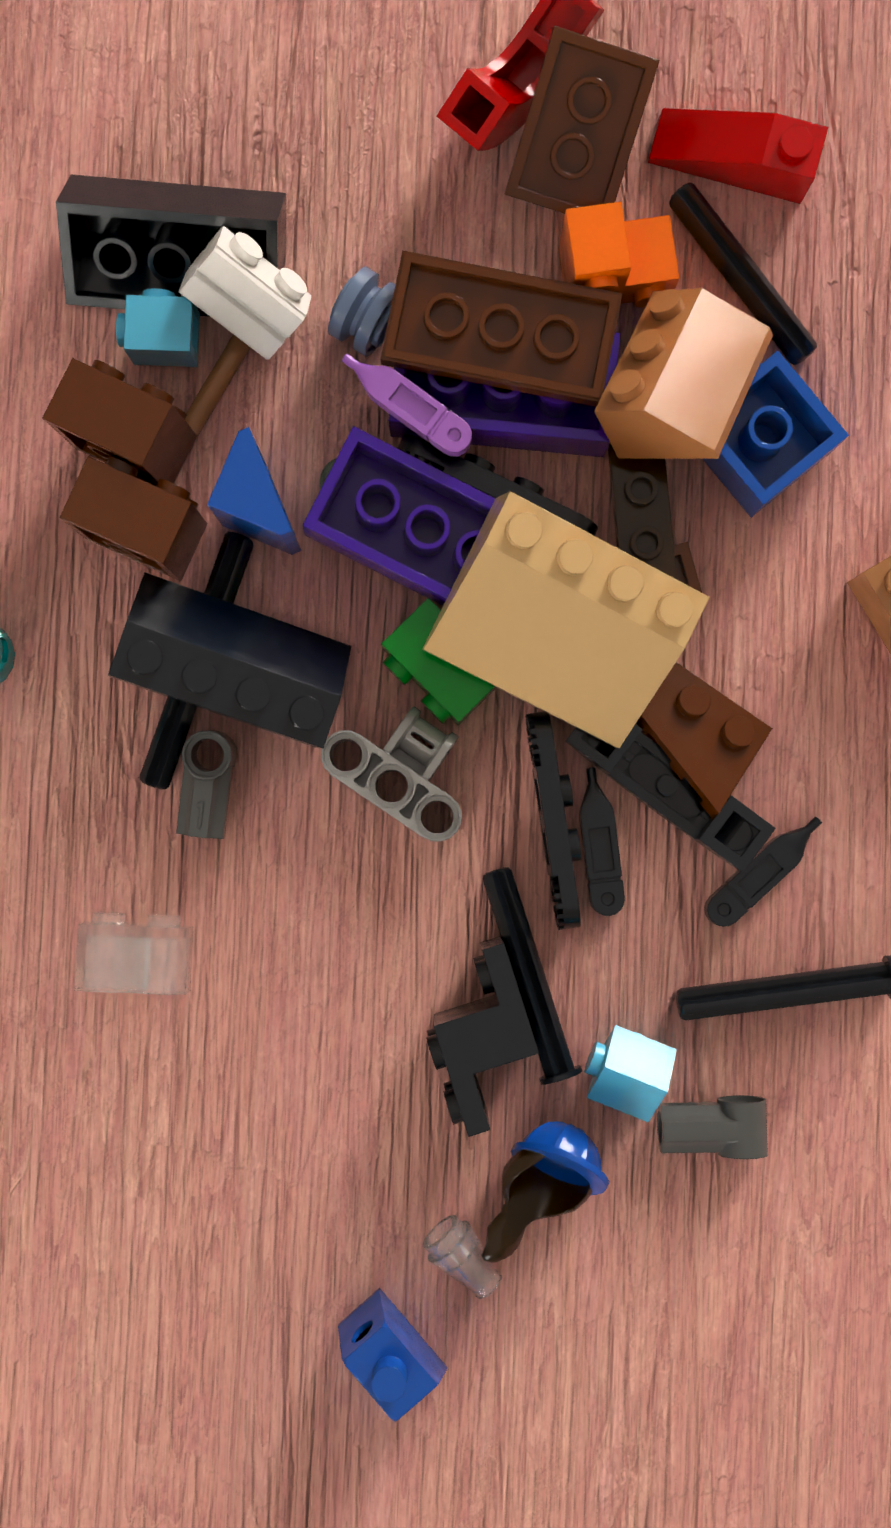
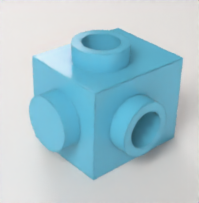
(159, 329)
(630, 1072)

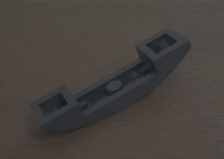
(645, 773)

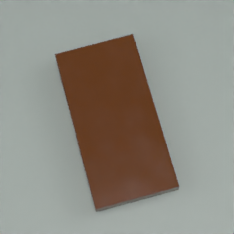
(501, 328)

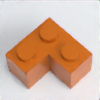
(617, 254)

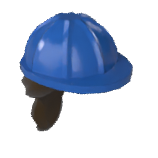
(545, 1178)

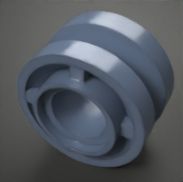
(362, 311)

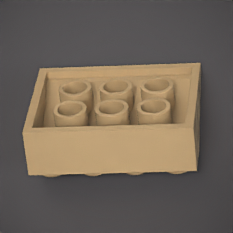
(564, 620)

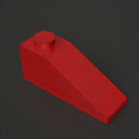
(741, 149)

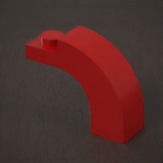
(496, 99)

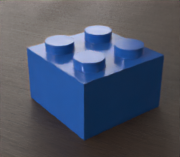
(775, 436)

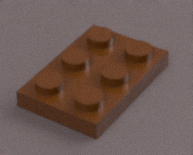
(580, 123)

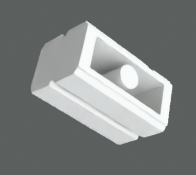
(246, 292)

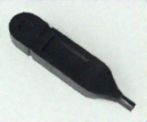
(600, 849)
(763, 873)

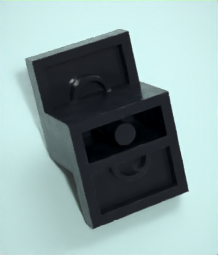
(481, 1037)

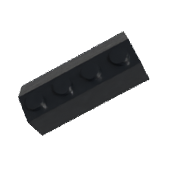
(148, 233)
(231, 661)

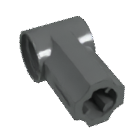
(205, 791)
(730, 1127)

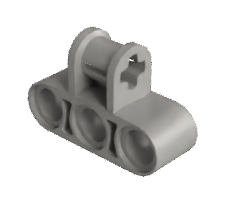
(404, 756)

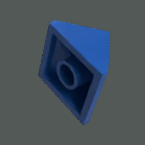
(248, 498)

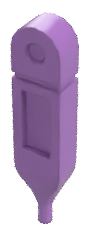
(413, 407)

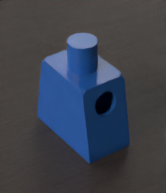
(391, 1358)

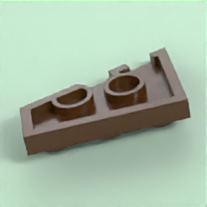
(703, 735)

